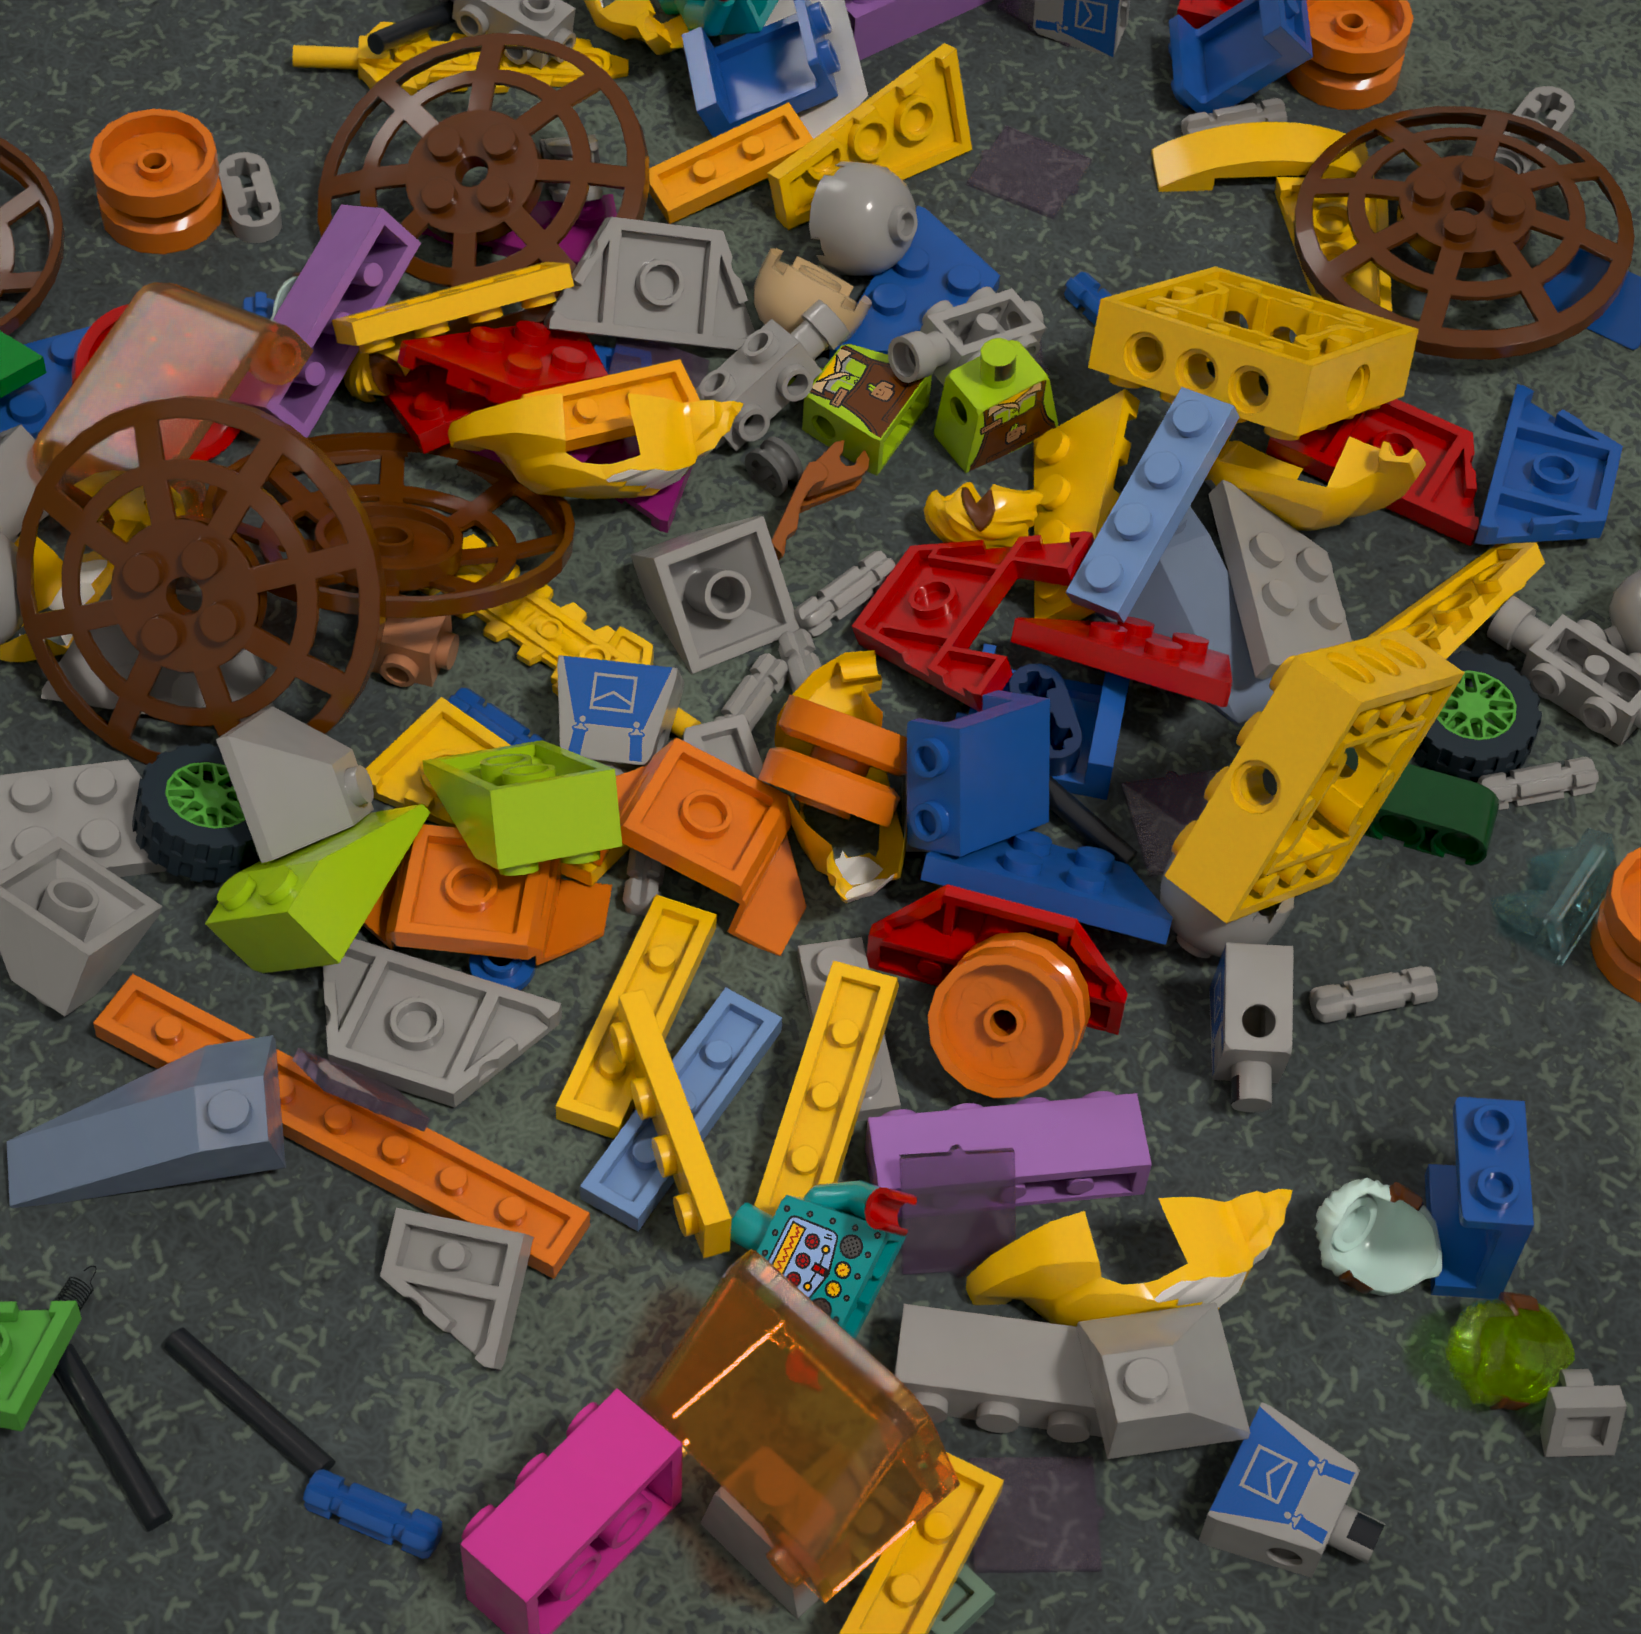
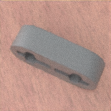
(260, 195)

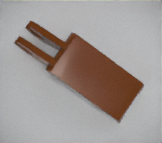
(819, 483)

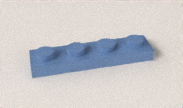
(1152, 504)
(711, 1073)

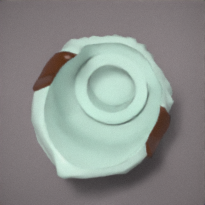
(1378, 1237)

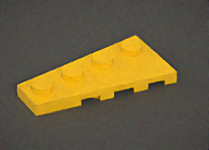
(902, 127)
(1335, 236)
(1077, 478)
(1468, 597)
(444, 732)

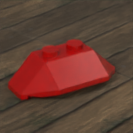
(940, 928)

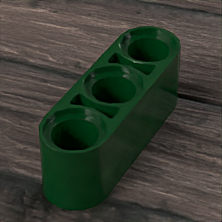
(1436, 813)

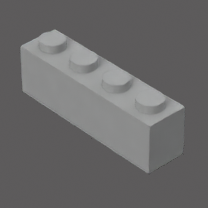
(997, 1372)

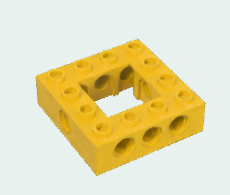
(1330, 373)
(1269, 848)

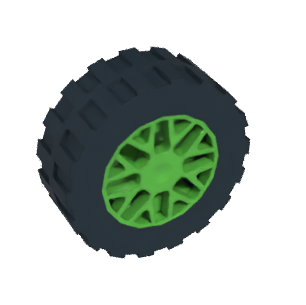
(1505, 719)
(192, 816)

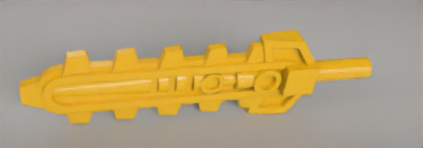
(374, 67)
(550, 630)

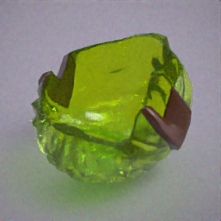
(1508, 1351)

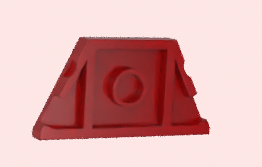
(507, 359)
(1443, 490)
(1135, 652)

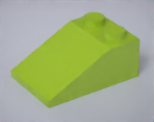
(529, 804)
(315, 899)

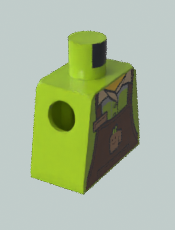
(863, 404)
(994, 405)

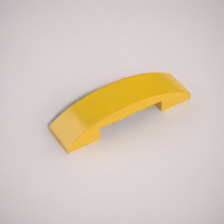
(1249, 151)

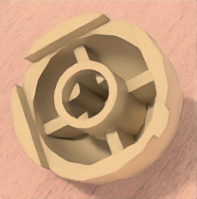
(788, 291)

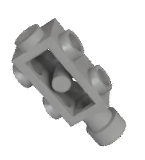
(533, 17)
(957, 333)
(763, 367)
(1574, 668)

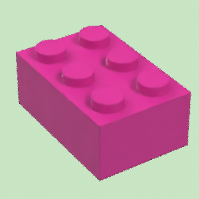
(572, 1517)

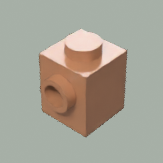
(416, 650)

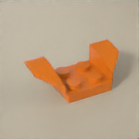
(718, 832)
(461, 905)

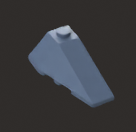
(1195, 597)
(175, 1126)

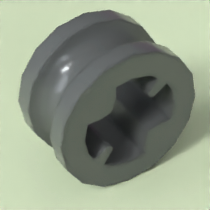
(774, 466)

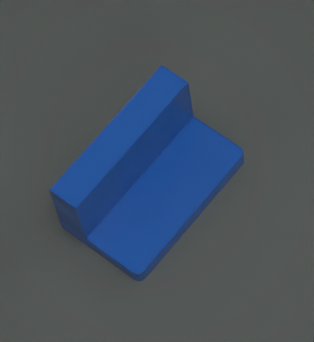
(1622, 318)

